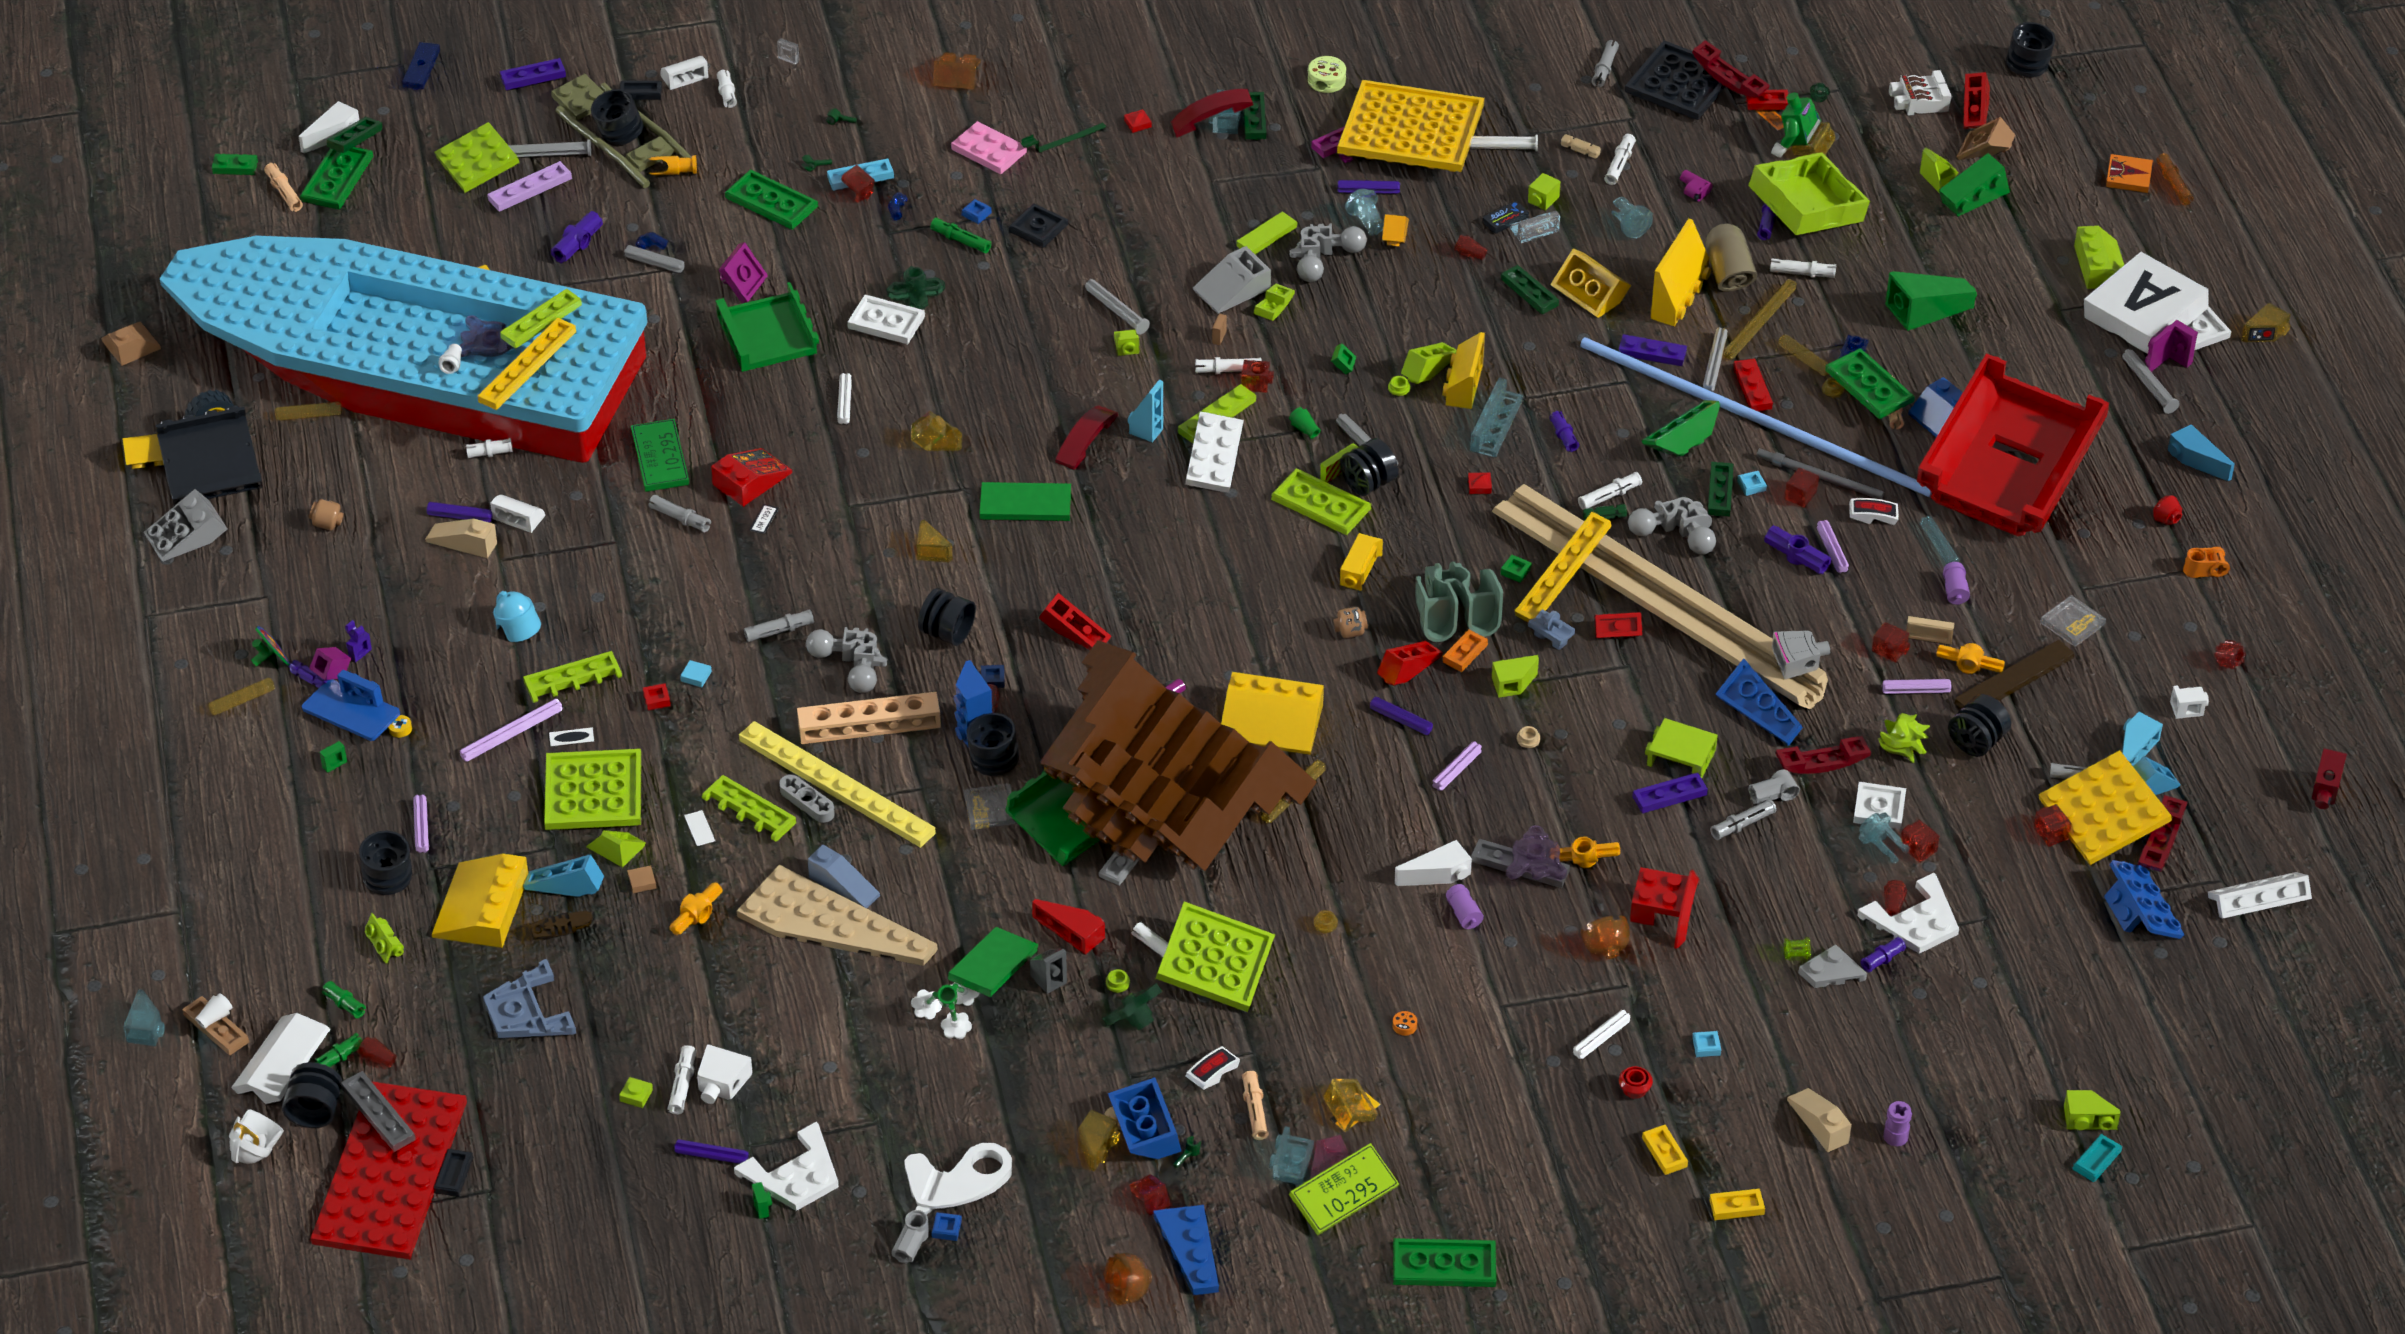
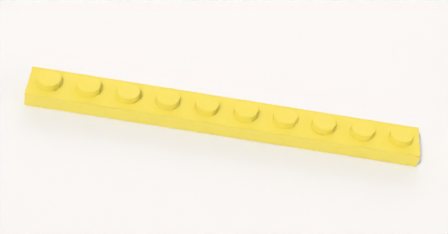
(837, 784)

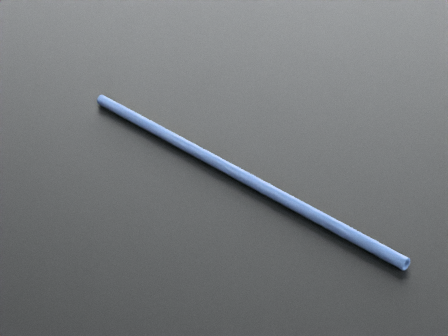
(1755, 416)

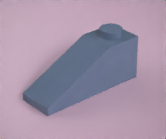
(840, 876)

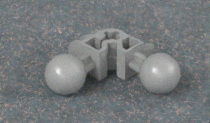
(1320, 239)
(1680, 512)
(855, 646)

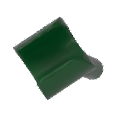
(835, 115)
(811, 164)
(1190, 1150)

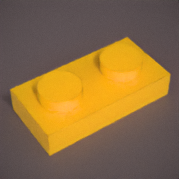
(1665, 1149)
(1737, 1204)

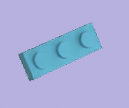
(878, 170)

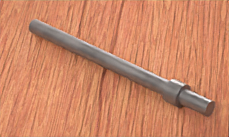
(1780, 460)

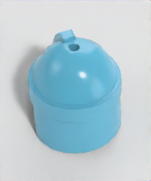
(516, 616)

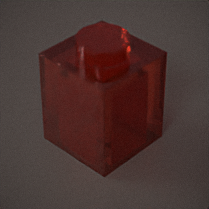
(1801, 487)

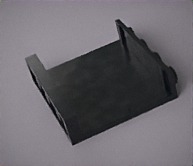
(209, 454)

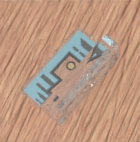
(1536, 226)

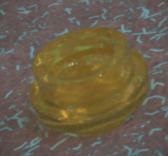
(1832, 388)
(1325, 921)

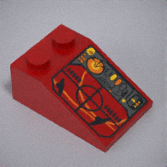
(748, 474)

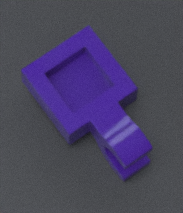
(359, 642)

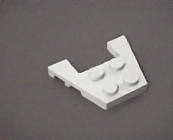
(1920, 925)
(800, 1179)

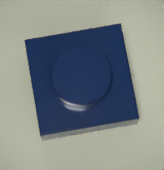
(993, 675)

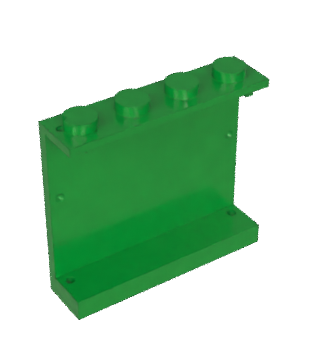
(1041, 814)

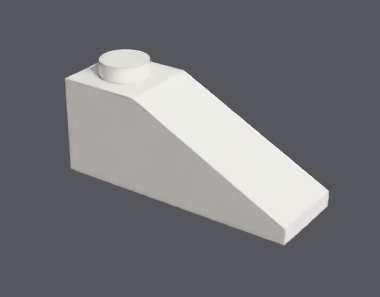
(330, 123)
(1435, 867)

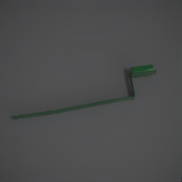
(1030, 140)

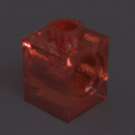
(1256, 375)
(1891, 642)
(2052, 825)
(1921, 840)

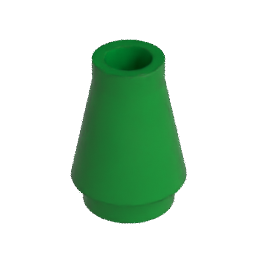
(1302, 420)

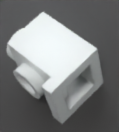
(2188, 702)

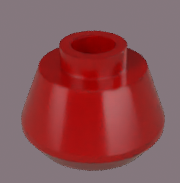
(2167, 510)
(1635, 1082)

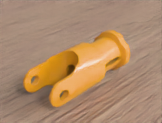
(677, 165)

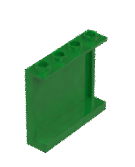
(768, 330)

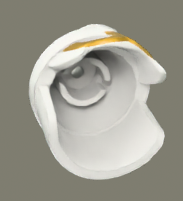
(253, 1137)

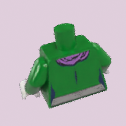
(1799, 123)

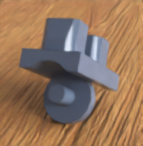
(1551, 627)

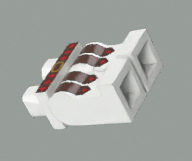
(1921, 94)

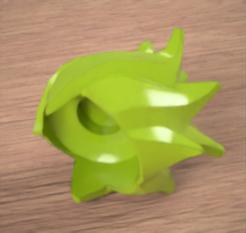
(1903, 736)

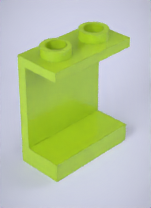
(1682, 745)

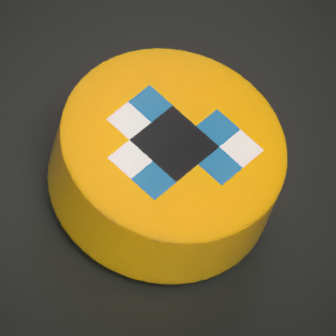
(400, 727)

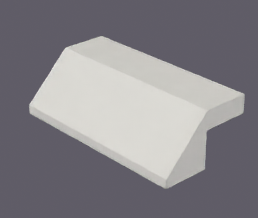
(287, 1045)

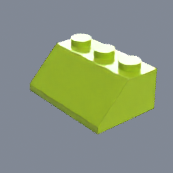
(2097, 255)

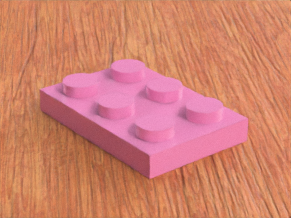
(988, 147)

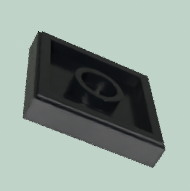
(1038, 225)

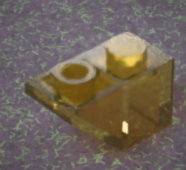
(935, 434)
(1096, 1137)

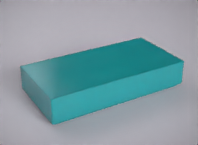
(2097, 1158)

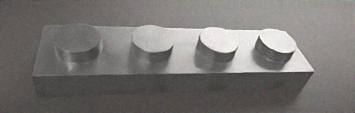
(1501, 858)
(378, 1111)

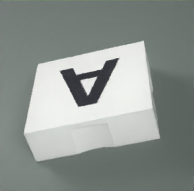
(2144, 300)

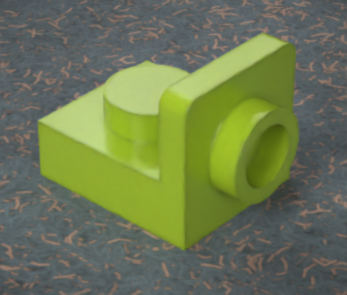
(1126, 342)

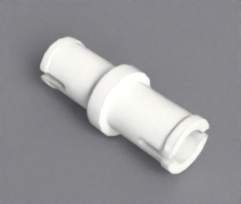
(726, 88)
(489, 448)

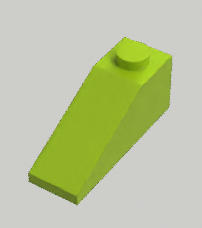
(1426, 362)

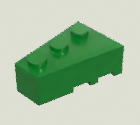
(1975, 186)

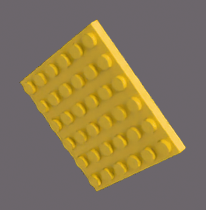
(1411, 126)

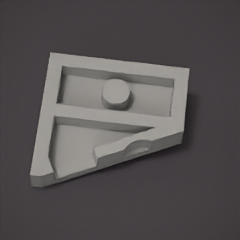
(1831, 968)

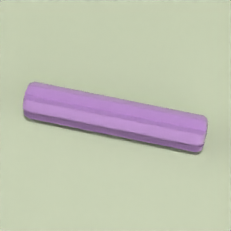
(1832, 546)
(1916, 686)
(1457, 766)
(420, 823)

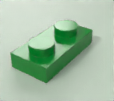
(234, 164)

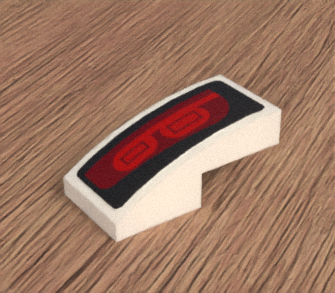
(1868, 509)
(1211, 1067)

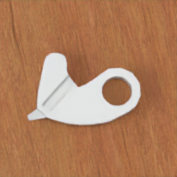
(962, 1184)

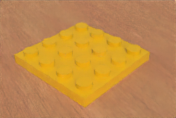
(2107, 807)

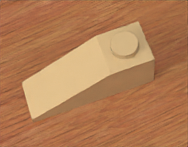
(466, 536)
(1822, 1118)

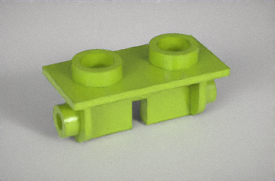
(382, 938)

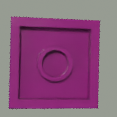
(742, 272)

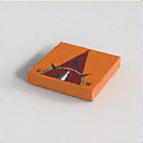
(2129, 173)

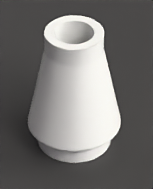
(450, 360)
(214, 1010)

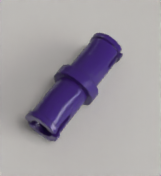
(1564, 431)
(1883, 954)

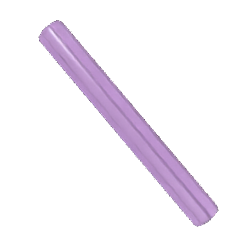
(511, 730)

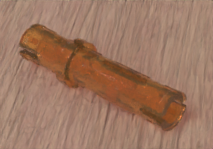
(2172, 174)

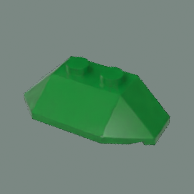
(1686, 430)

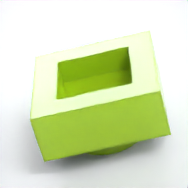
(636, 1092)

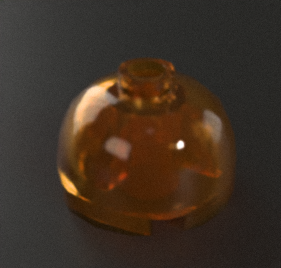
(1606, 936)
(1127, 1278)

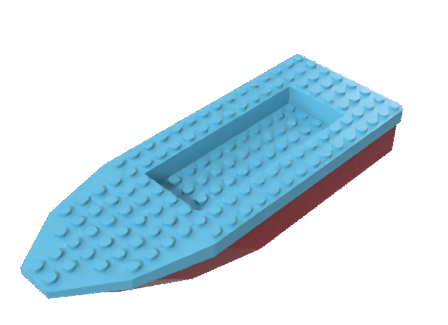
(375, 320)

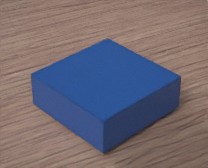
(976, 211)
(946, 1226)

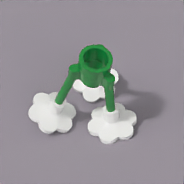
(929, 1003)

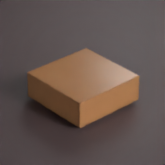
(1219, 329)
(641, 879)

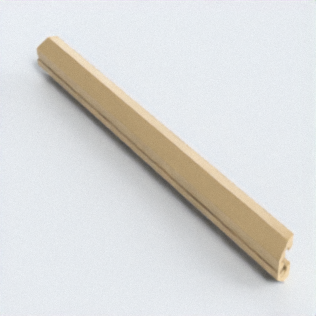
(1662, 595)

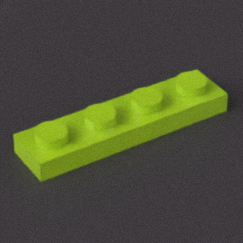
(540, 318)
(1227, 405)

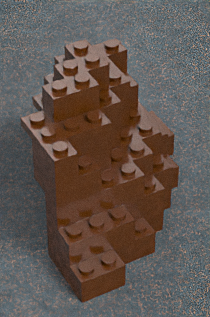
(1159, 768)

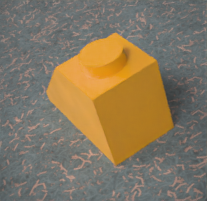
(1395, 229)

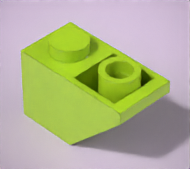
(1514, 675)
(2089, 1111)

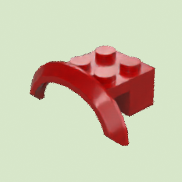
(1665, 895)

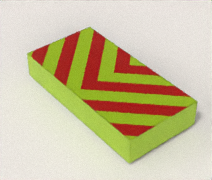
(1331, 467)

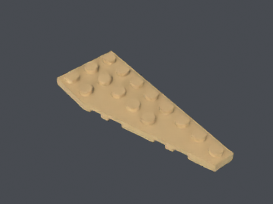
(805, 910)

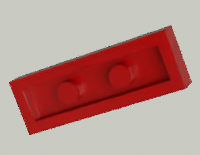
(1753, 385)

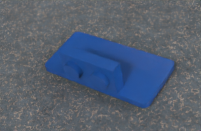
(352, 705)
(2138, 899)

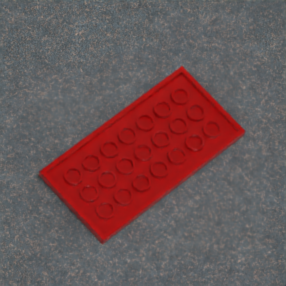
(385, 1194)

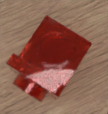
(859, 182)
(1151, 1192)

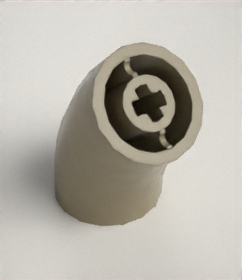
(1730, 258)

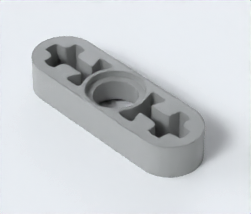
(810, 807)

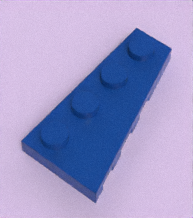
(1755, 700)
(1190, 1244)

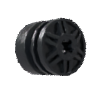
(2030, 49)
(617, 117)
(1369, 466)
(946, 616)
(1979, 725)
(992, 744)
(385, 862)
(312, 1095)

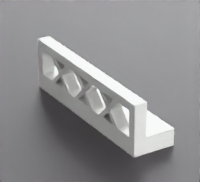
(2261, 894)

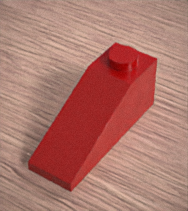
(1976, 100)
(1072, 623)
(1407, 661)
(1070, 923)

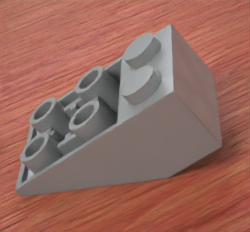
(1234, 280)
(185, 527)

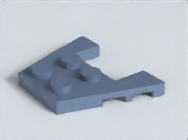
(516, 1011)

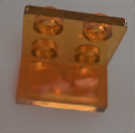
(955, 71)

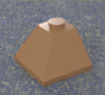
(1988, 138)
(130, 343)

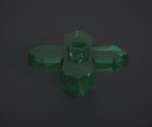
(916, 288)
(1135, 1008)

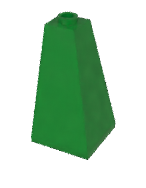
(1927, 298)

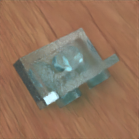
(1291, 1158)

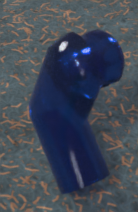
(893, 206)
(650, 239)

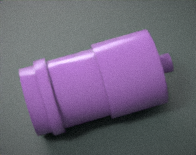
(1956, 583)
(1464, 907)
(1897, 1123)

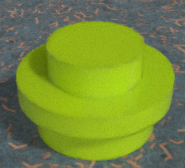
(1399, 386)
(1117, 981)

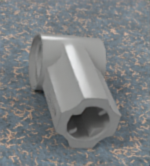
(1779, 786)
(911, 1236)

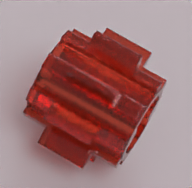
(2230, 654)

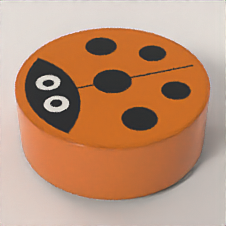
(1404, 1023)

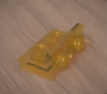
(1820, 142)
(1349, 1102)

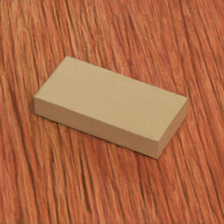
(1930, 630)

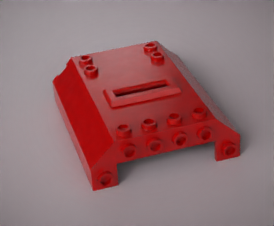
(1996, 486)

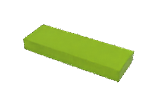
(1267, 233)

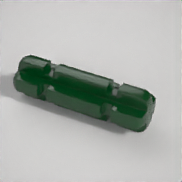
(1607, 512)

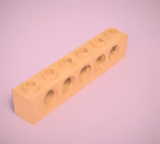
(868, 717)

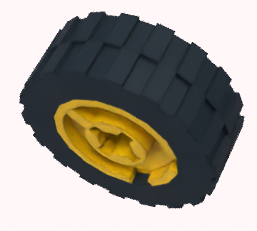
(208, 401)

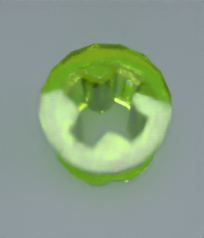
(1804, 952)

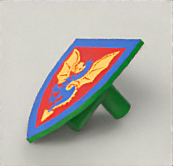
(266, 651)

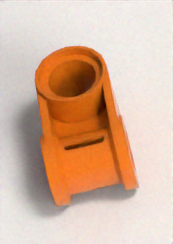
(2204, 561)

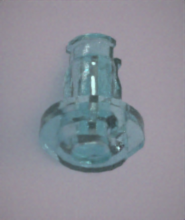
(1362, 204)
(1633, 219)
(1876, 829)

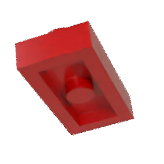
(1768, 100)
(1618, 625)

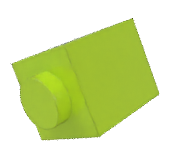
(1544, 191)

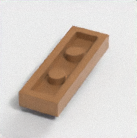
(221, 1032)

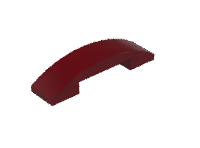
(1726, 74)
(1208, 106)
(1082, 435)
(1826, 759)
(2162, 839)

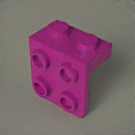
(2174, 342)

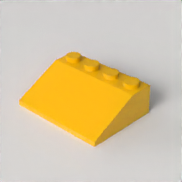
(1679, 276)
(1274, 711)
(482, 900)

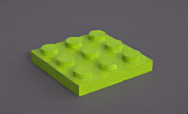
(477, 157)

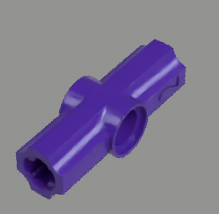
(576, 237)
(1797, 549)

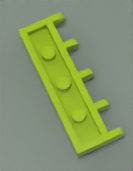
(571, 675)
(750, 806)

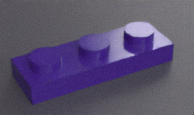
(532, 74)
(1653, 350)
(1670, 792)

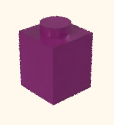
(329, 662)

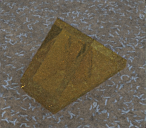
(932, 545)

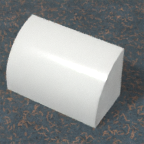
(685, 72)
(516, 513)

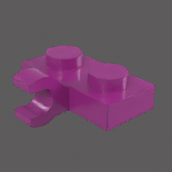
(1328, 145)

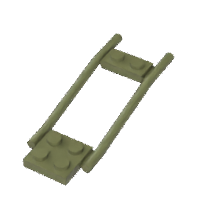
(576, 102)

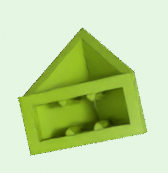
(1936, 169)
(617, 846)

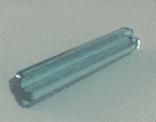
(1938, 540)

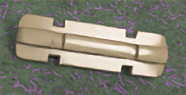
(1580, 146)

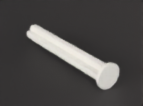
(1500, 142)

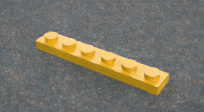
(526, 363)
(1563, 567)

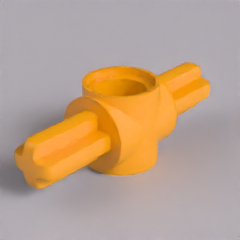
(1970, 658)
(1592, 852)
(696, 908)

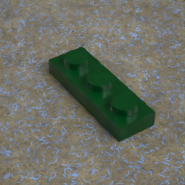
(1255, 117)
(354, 134)
(1530, 289)
(1720, 489)

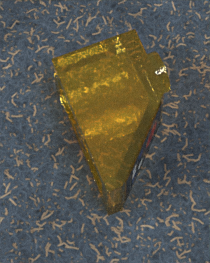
(2266, 325)

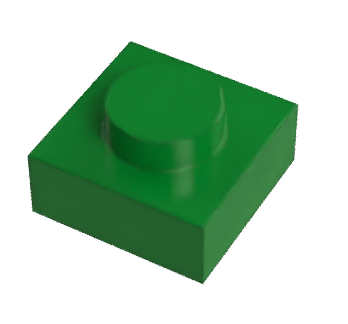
(1343, 358)
(1516, 568)
(333, 756)
(761, 1199)

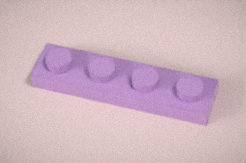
(529, 186)

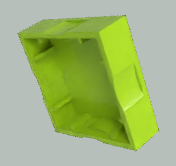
(1809, 193)

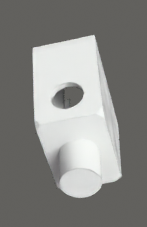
(722, 1073)

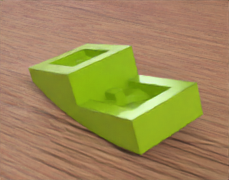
(1275, 302)

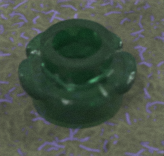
(1819, 96)

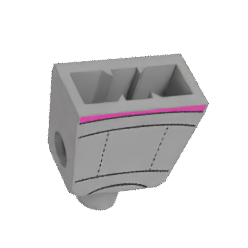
(1797, 652)

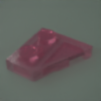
(1328, 1153)

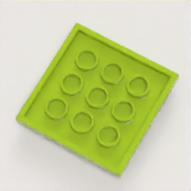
(593, 789)
(1215, 956)

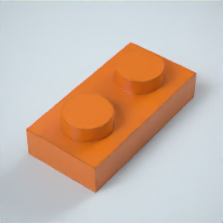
(1465, 650)

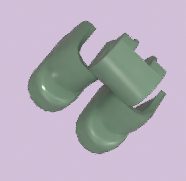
(1440, 611)

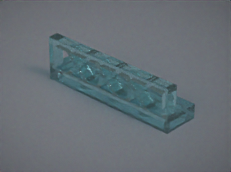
(1489, 419)

